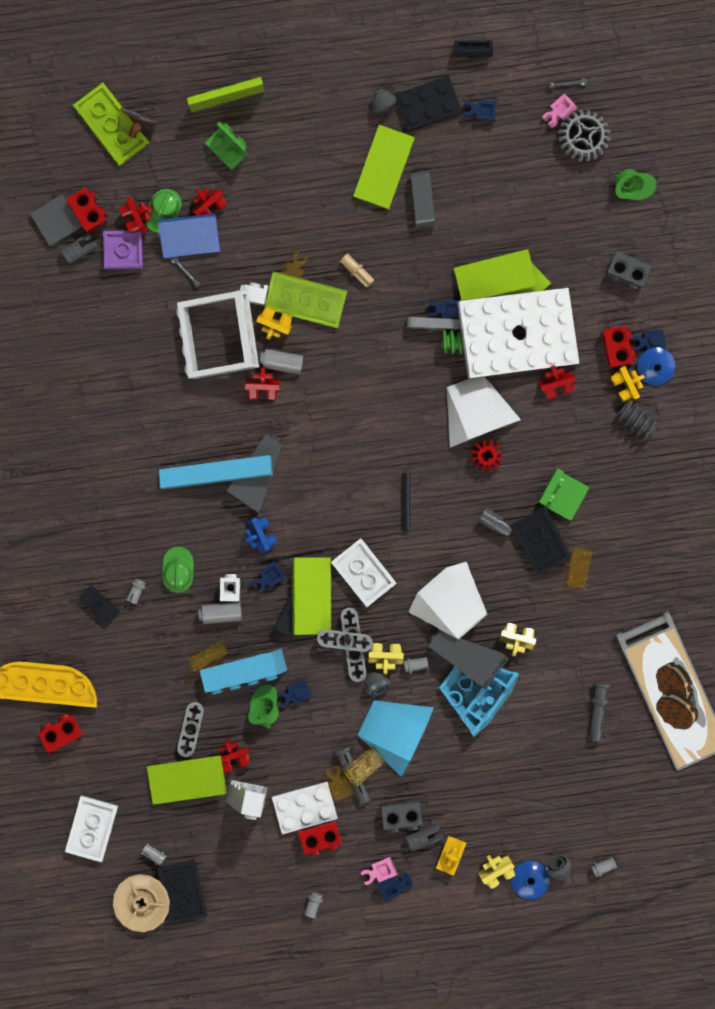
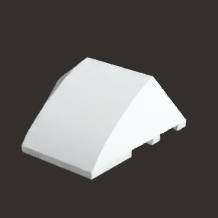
(476, 410)
(450, 601)

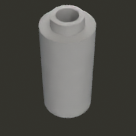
(281, 361)
(220, 613)

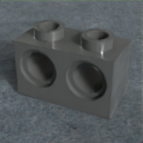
(630, 264)
(401, 810)

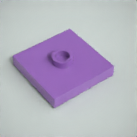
(122, 250)

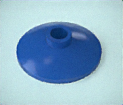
(649, 359)
(527, 870)

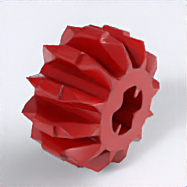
(489, 462)

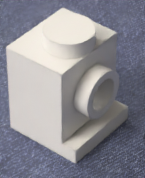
(255, 293)
(226, 595)

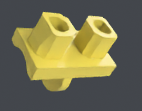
(517, 642)
(384, 659)
(495, 868)

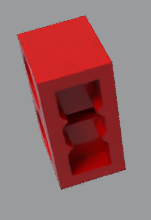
(84, 212)
(613, 347)
(62, 736)
(318, 832)

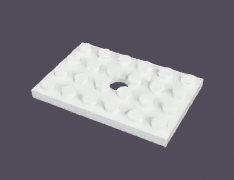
(489, 337)

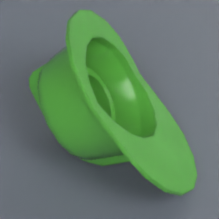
(634, 185)
(165, 205)
(178, 569)
(263, 706)

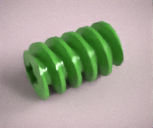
(452, 342)

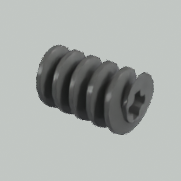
(637, 420)

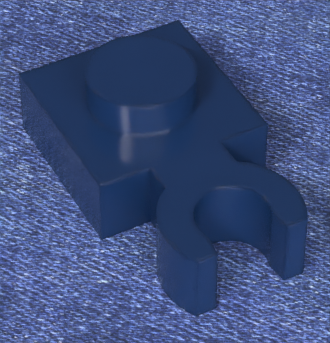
(484, 110)
(448, 309)
(651, 339)
(270, 575)
(297, 692)
(392, 887)

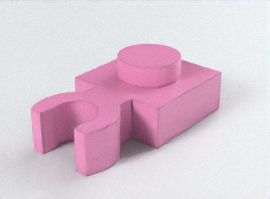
(561, 109)
(381, 870)

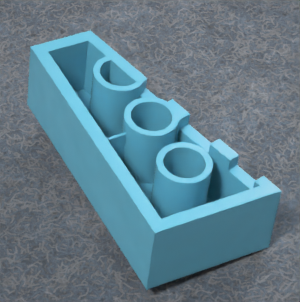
(242, 671)

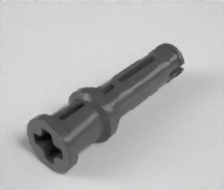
(599, 703)
(362, 796)

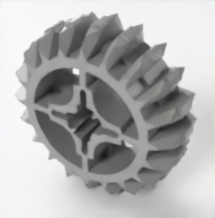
(581, 128)

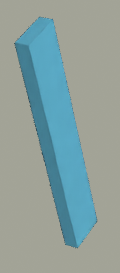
(215, 472)

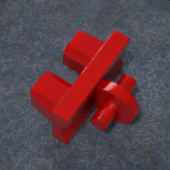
(214, 197)
(130, 209)
(555, 379)
(261, 382)
(241, 755)

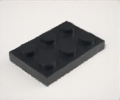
(428, 103)
(541, 540)
(184, 891)

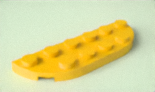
(46, 684)

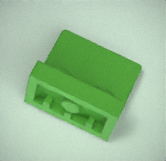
(227, 146)
(563, 494)

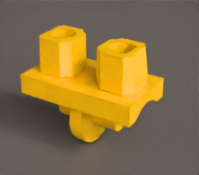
(283, 325)
(631, 391)
(451, 855)

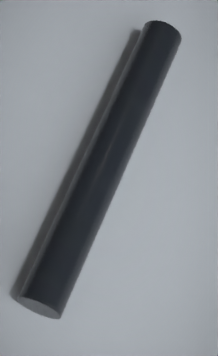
(406, 500)

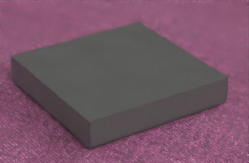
(56, 220)

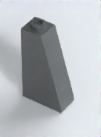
(254, 490)
(470, 658)

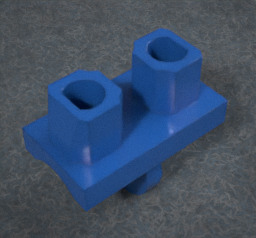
(256, 536)

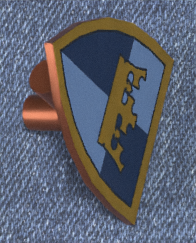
(138, 118)

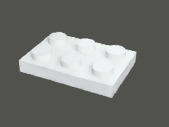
(363, 572)
(304, 807)
(91, 828)

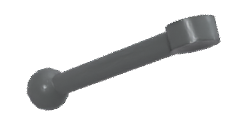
(551, 85)
(175, 260)

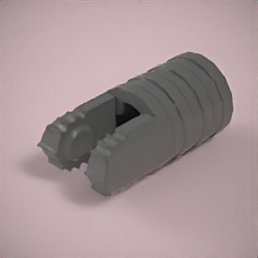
(77, 249)
(495, 522)
(420, 840)

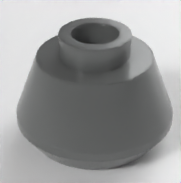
(383, 101)
(377, 684)
(559, 868)

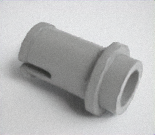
(136, 590)
(415, 664)
(153, 854)
(603, 867)
(313, 904)

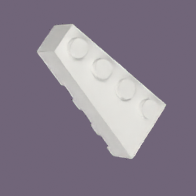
(247, 798)

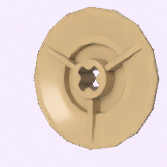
(128, 908)

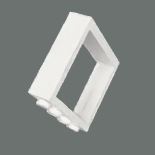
(246, 333)

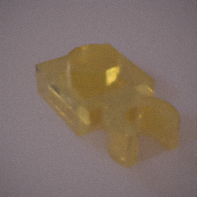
(294, 269)
(340, 786)

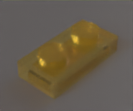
(579, 568)
(210, 654)
(363, 767)

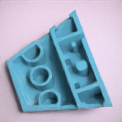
(472, 701)
(395, 731)

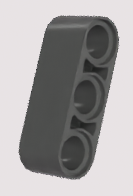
(422, 199)

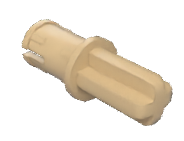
(357, 270)

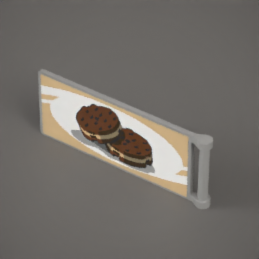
(671, 691)

